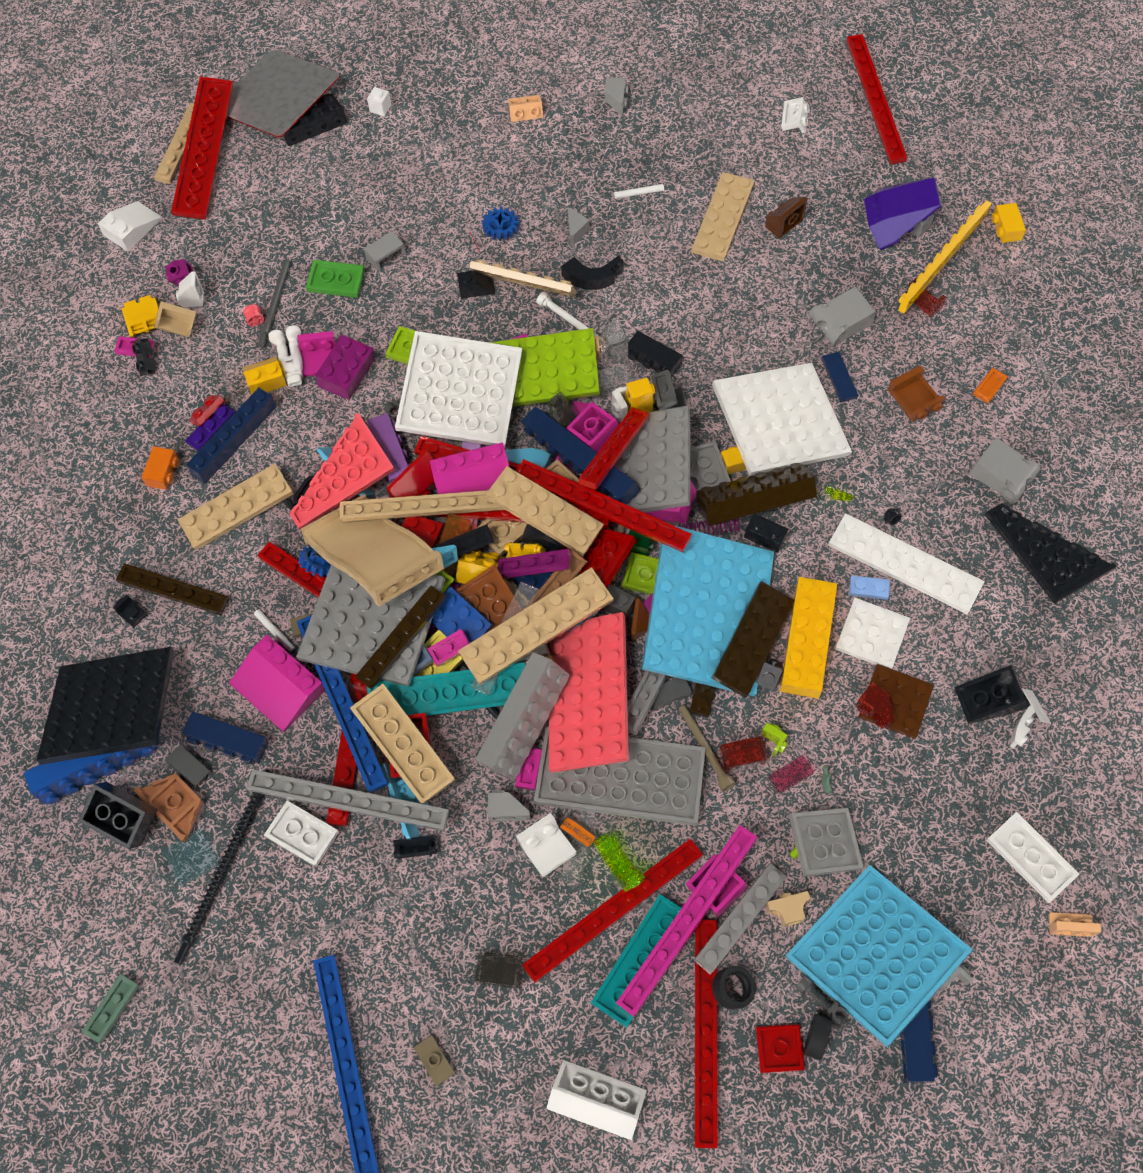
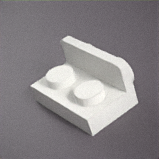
(795, 114)

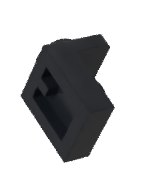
(129, 611)

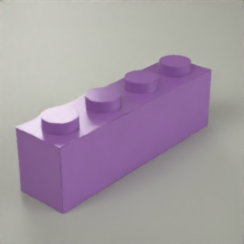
(383, 431)

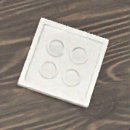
(872, 633)

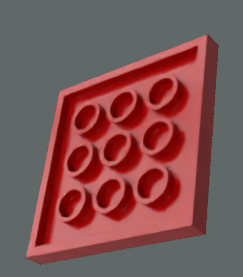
(607, 554)

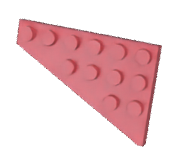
(350, 469)

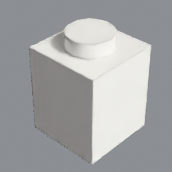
(379, 101)

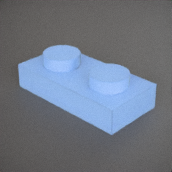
(869, 587)

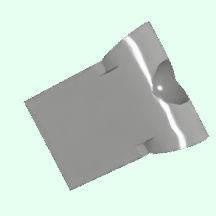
(843, 316)
(1005, 470)

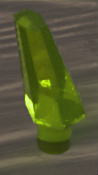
(838, 494)

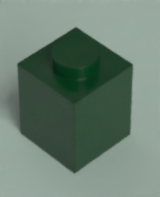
(643, 543)

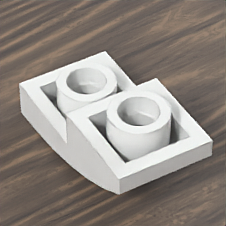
(1021, 728)

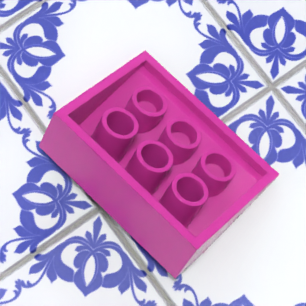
(276, 683)

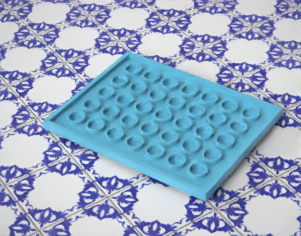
(700, 605)

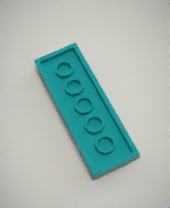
(633, 957)

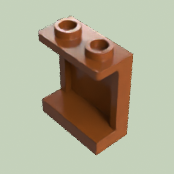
(915, 394)

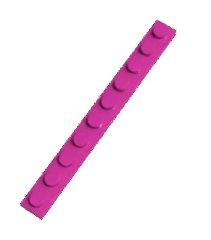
(686, 921)

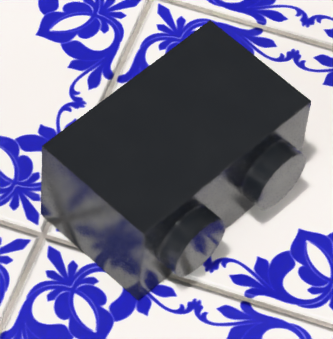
(766, 533)

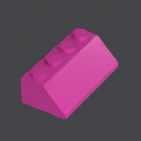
(469, 470)

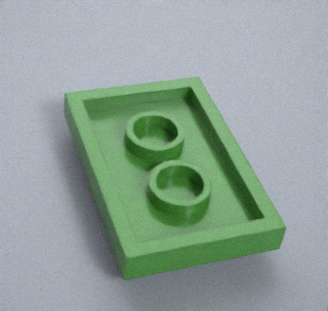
(335, 278)

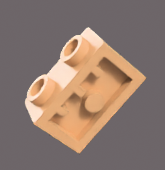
(525, 108)
(1073, 925)

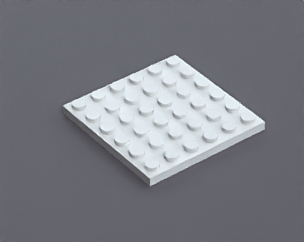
(459, 389)
(781, 418)

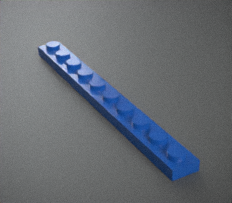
(350, 724)
(345, 1066)

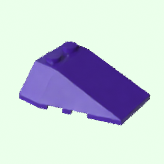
(899, 208)

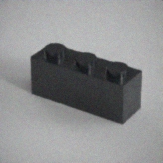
(653, 354)

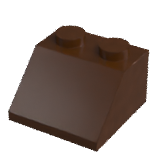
(786, 216)

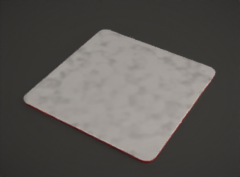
(278, 92)

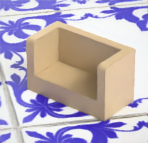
(175, 319)

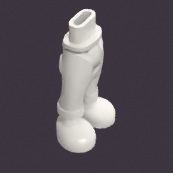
(290, 365)

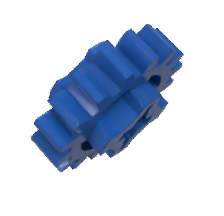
(500, 223)
(313, 562)

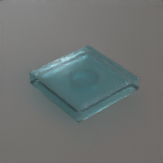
(190, 858)

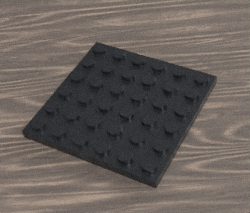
(106, 706)

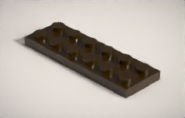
(752, 639)

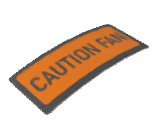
(578, 831)

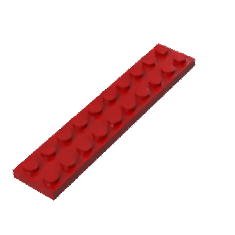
(202, 148)

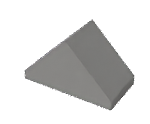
(577, 226)

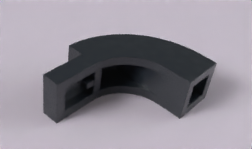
(591, 278)

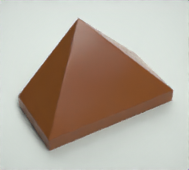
(640, 620)

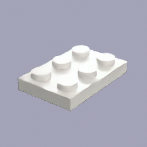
(301, 833)

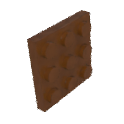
(907, 698)

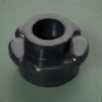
(892, 516)

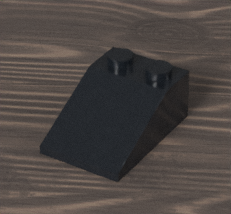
(992, 695)

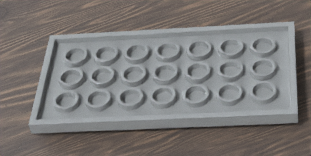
(655, 784)

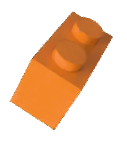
(160, 468)

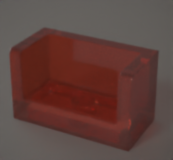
(928, 302)
(742, 753)

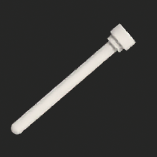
(545, 300)

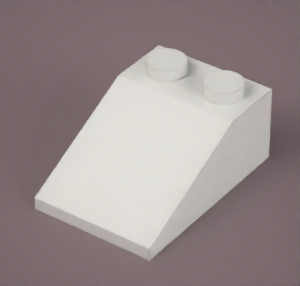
(128, 224)

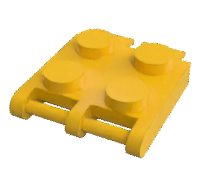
(140, 316)

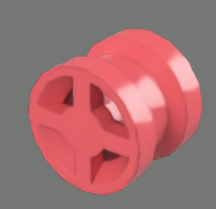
(253, 315)

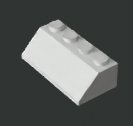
(596, 1099)

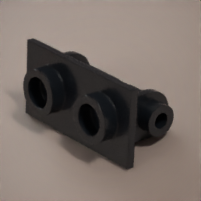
(141, 349)
(414, 847)

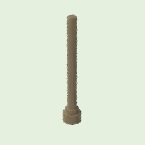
(725, 781)

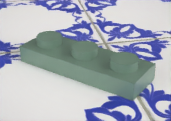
(110, 1008)

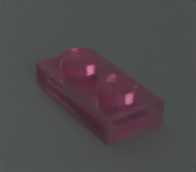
(791, 774)

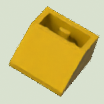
(474, 563)

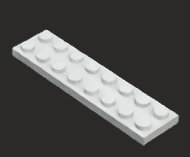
(906, 563)

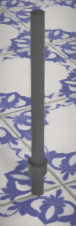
(265, 329)

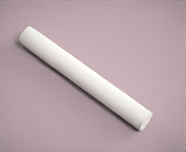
(639, 191)
(274, 630)

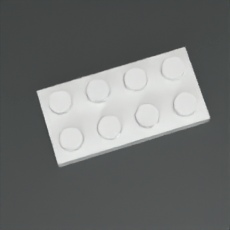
(1032, 857)

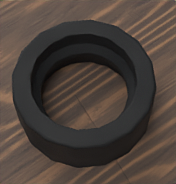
(720, 994)
(817, 1037)

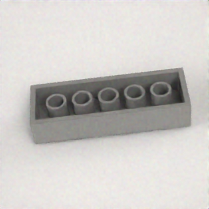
(523, 716)

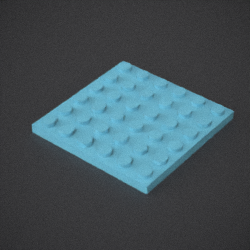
(879, 955)

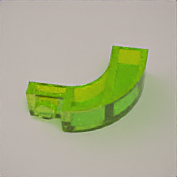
(617, 862)

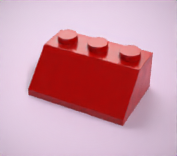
(415, 479)

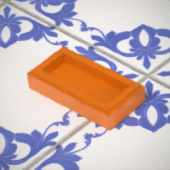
(990, 385)

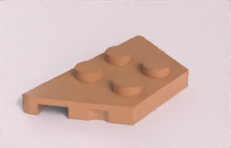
(174, 803)

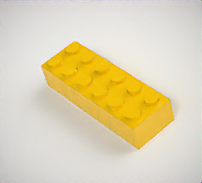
(808, 638)

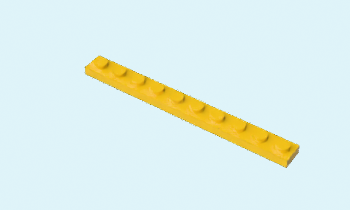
(941, 259)

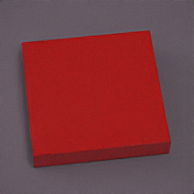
(780, 1048)

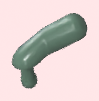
(826, 780)

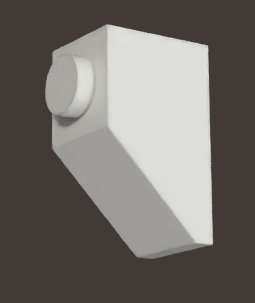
(190, 291)

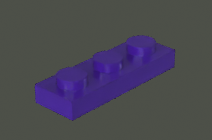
(209, 427)

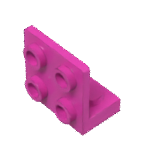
(314, 350)

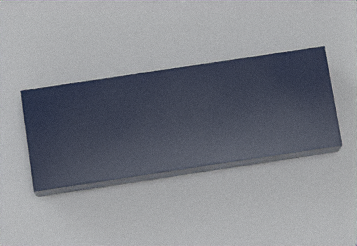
(839, 377)

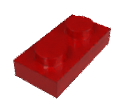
(201, 414)

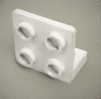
(546, 845)

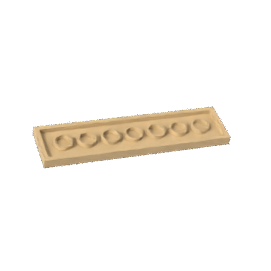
(535, 626)

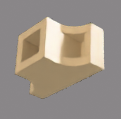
(789, 908)

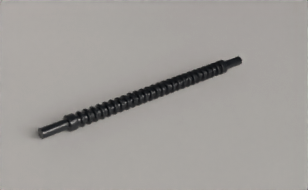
(189, 938)

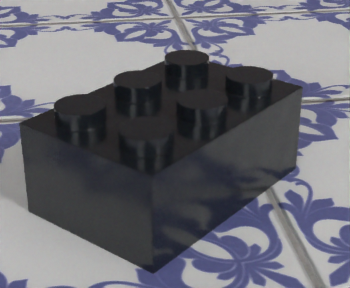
(117, 815)

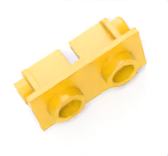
(517, 549)

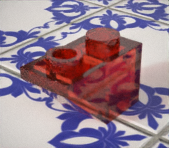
(876, 705)

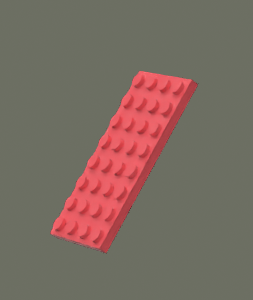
(591, 712)

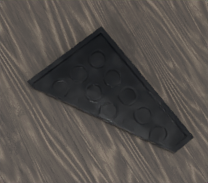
(1051, 560)

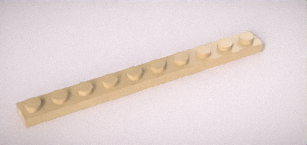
(416, 506)

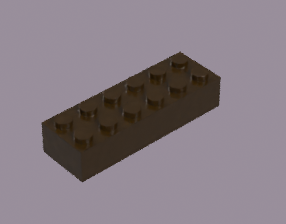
(756, 493)

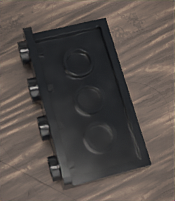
(320, 118)

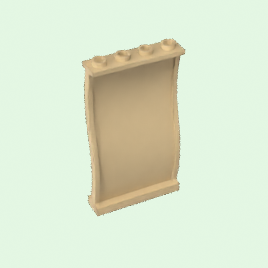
(374, 553)

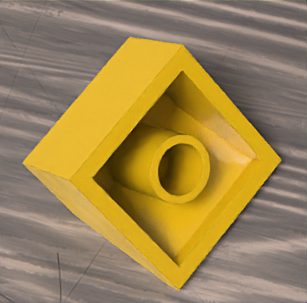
(264, 375)

